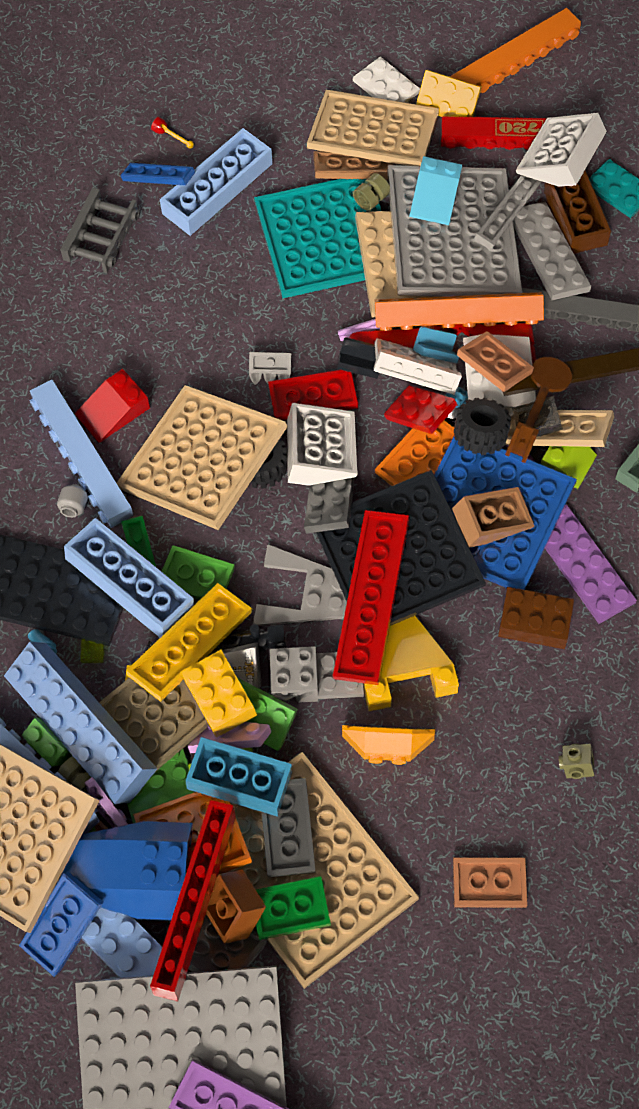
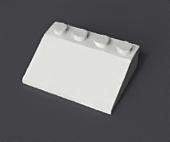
(563, 149)
(482, 388)
(320, 444)

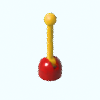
(160, 127)

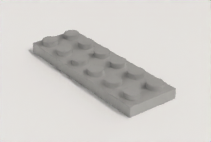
(550, 252)

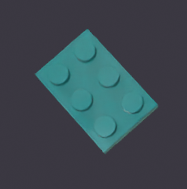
(617, 187)

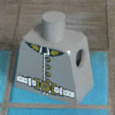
(245, 663)

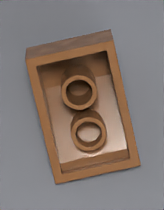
(492, 516)

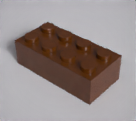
(578, 215)

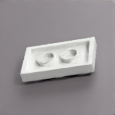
(385, 82)

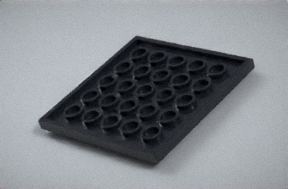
(435, 554)

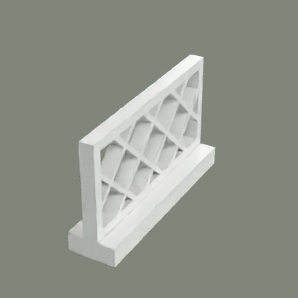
(410, 366)

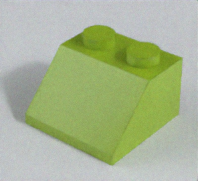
(570, 460)

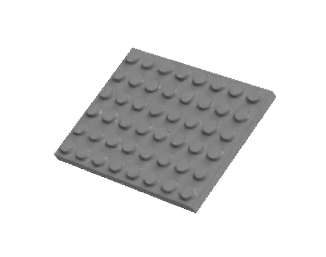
(446, 258)
(142, 1044)

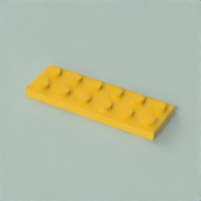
(188, 641)

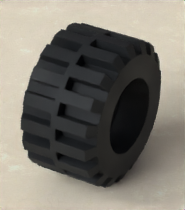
(482, 426)
(274, 468)

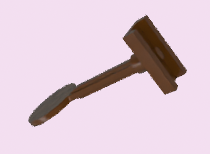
(550, 376)

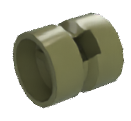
(371, 192)
(74, 773)

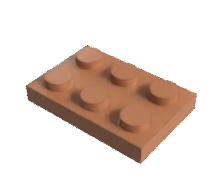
(495, 361)
(490, 882)

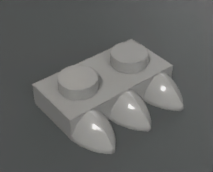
(269, 365)

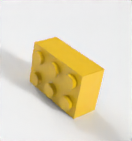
(218, 693)

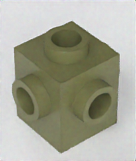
(577, 761)

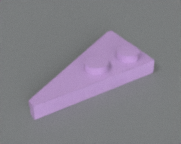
(105, 807)

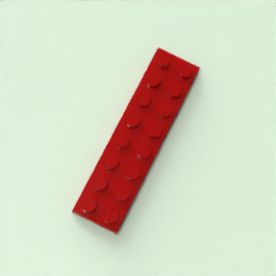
(371, 598)

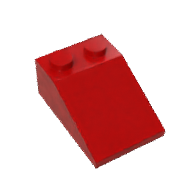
(112, 406)

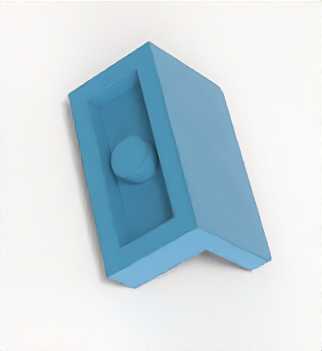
(436, 344)

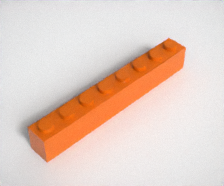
(521, 50)
(459, 310)

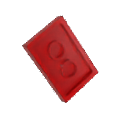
(420, 409)

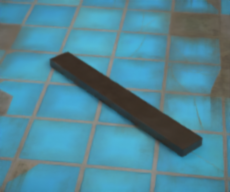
(589, 369)

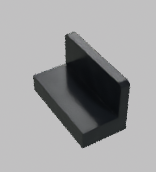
(357, 357)

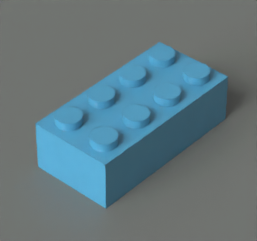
(239, 776)

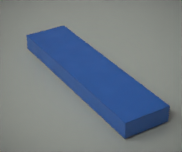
(158, 174)

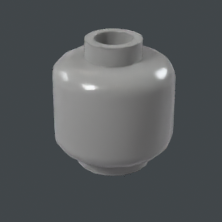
(72, 500)

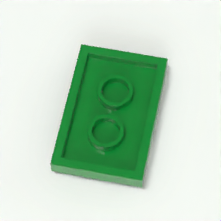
(293, 908)

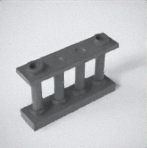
(87, 217)

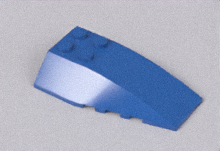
(134, 867)

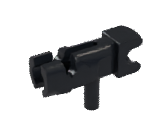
(272, 638)

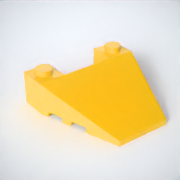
(409, 655)

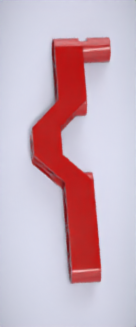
(408, 337)

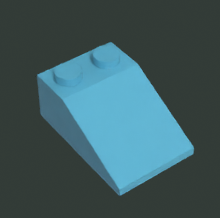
(435, 190)

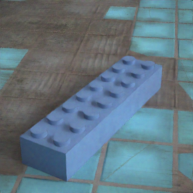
(80, 722)

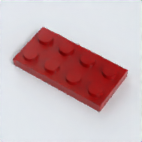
(325, 390)

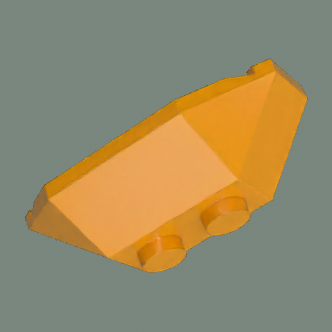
(387, 743)

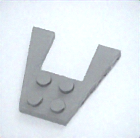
(321, 594)

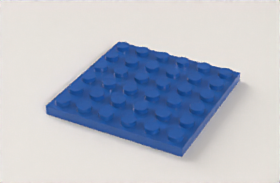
(544, 491)

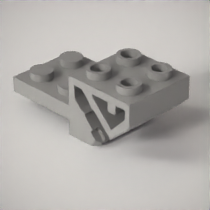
(308, 676)

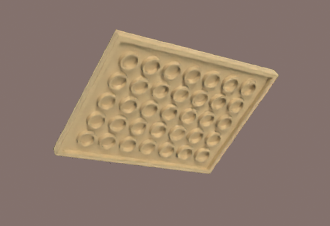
(357, 879)

